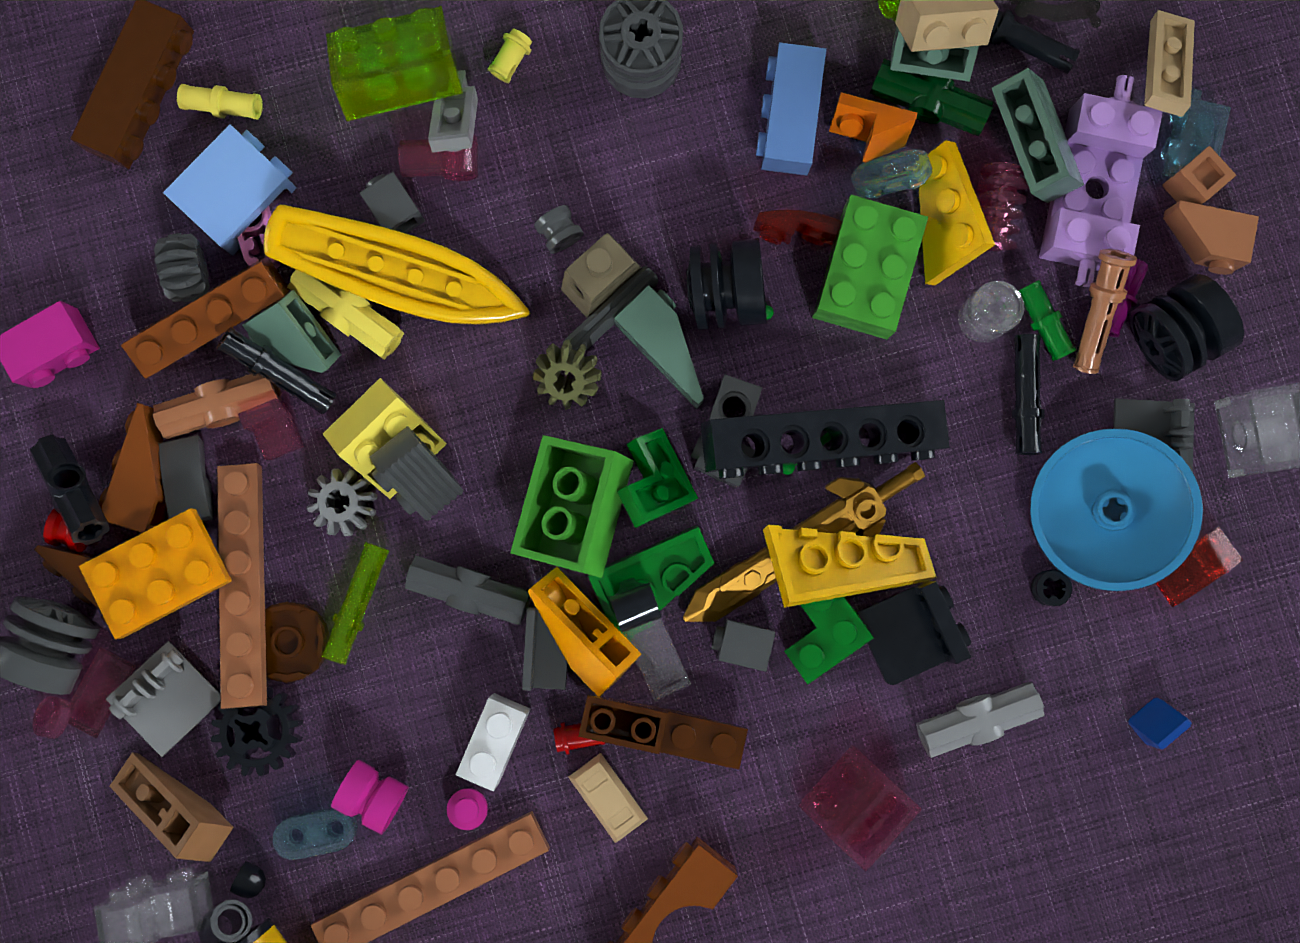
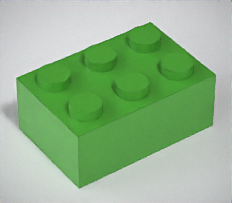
(870, 267)
(572, 506)

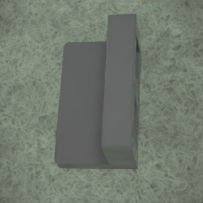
(543, 660)

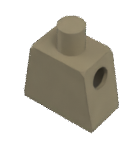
(598, 274)

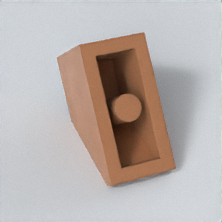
(1213, 235)

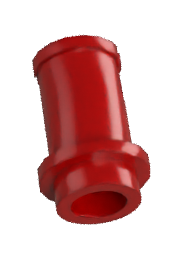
(567, 738)

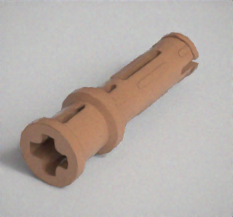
(1106, 295)

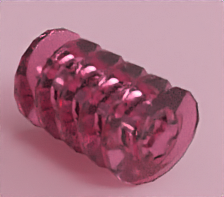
(998, 198)

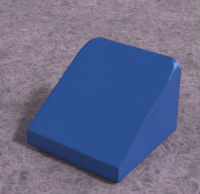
(1159, 723)

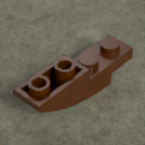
(663, 731)

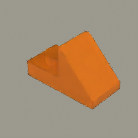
(878, 124)

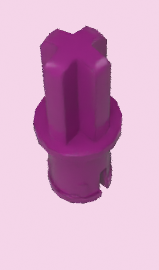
(1132, 285)

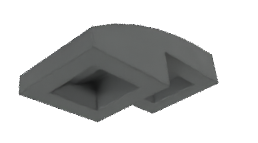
(185, 478)

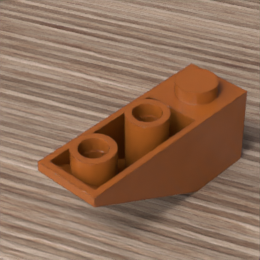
(136, 488)

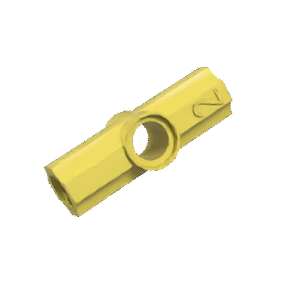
(348, 313)

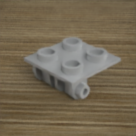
(164, 699)

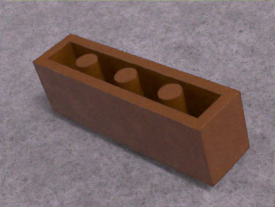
(133, 84)

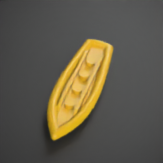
(389, 267)

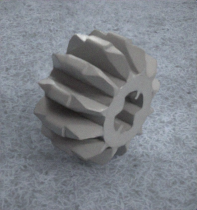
(330, 491)

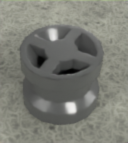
(558, 229)

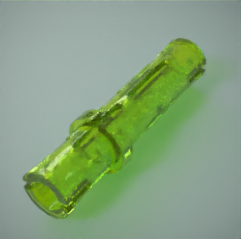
(355, 603)

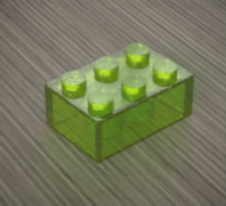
(393, 63)

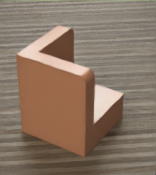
(1199, 178)

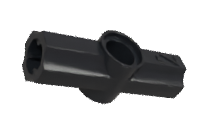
(69, 490)

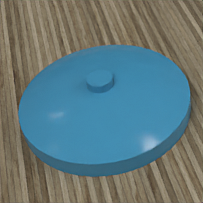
(1116, 509)

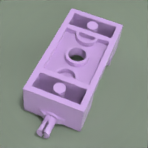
(1109, 147)

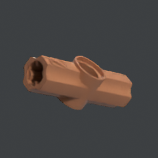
(213, 404)

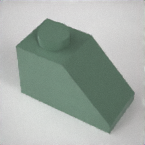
(293, 334)

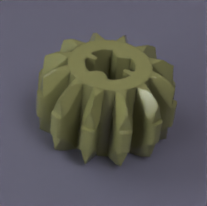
(570, 361)

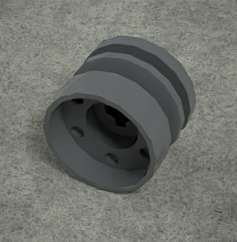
(644, 66)
(44, 639)

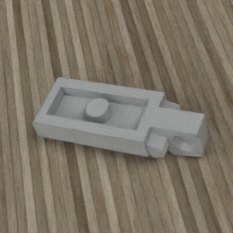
(454, 120)

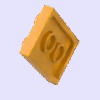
(155, 573)

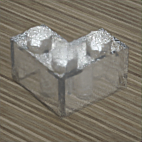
(154, 909)

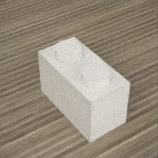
(493, 742)

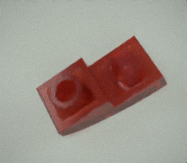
(780, 225)
(1208, 561)

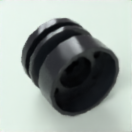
(727, 284)
(1187, 327)

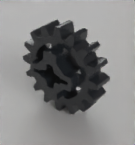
(244, 733)

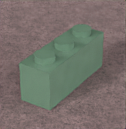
(1037, 136)

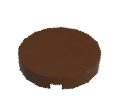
(293, 641)

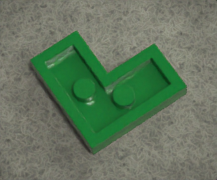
(664, 481)
(836, 637)

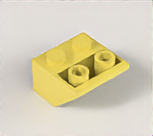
(373, 423)

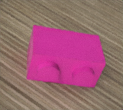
(46, 345)

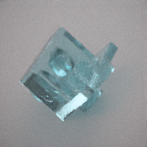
(1199, 127)

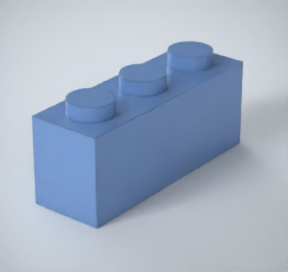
(791, 108)

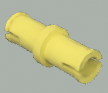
(219, 101)

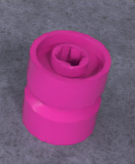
(367, 795)

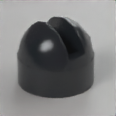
(248, 881)

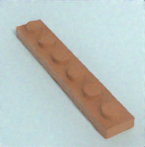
(243, 599)
(434, 883)

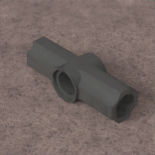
(467, 590)

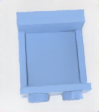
(229, 186)

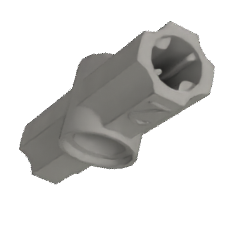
(980, 719)

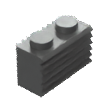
(415, 474)

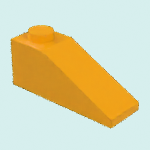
(582, 632)

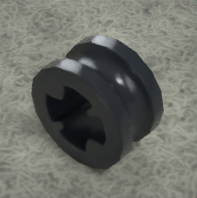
(1051, 600)

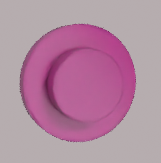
(467, 809)

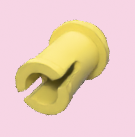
(510, 55)

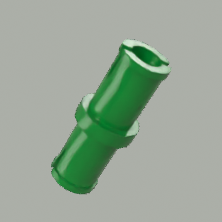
(1046, 321)

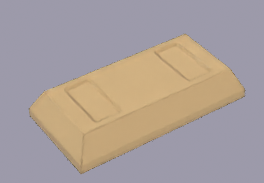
(608, 797)

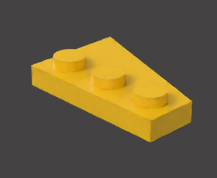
(955, 222)

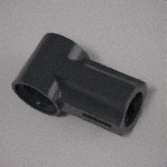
(634, 604)

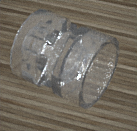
(991, 311)

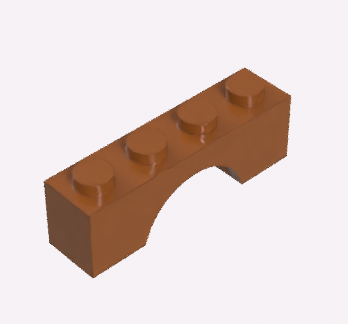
(205, 317)
(696, 880)

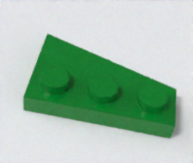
(666, 565)

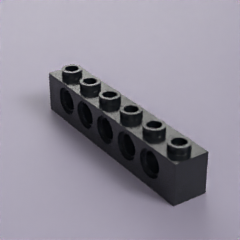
(923, 423)

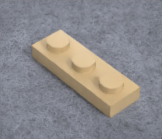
(1170, 63)

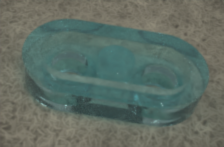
(892, 173)
(317, 834)

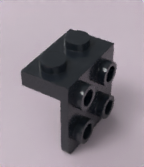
(915, 632)

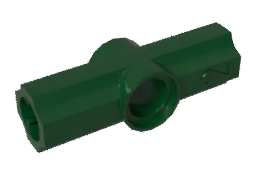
(933, 99)

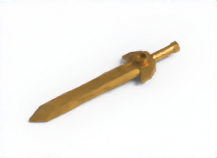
(857, 510)

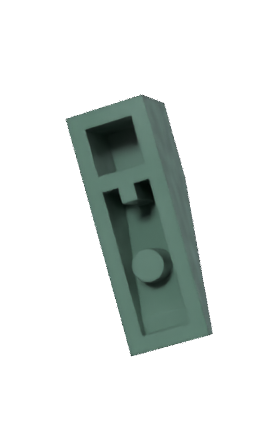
(658, 335)

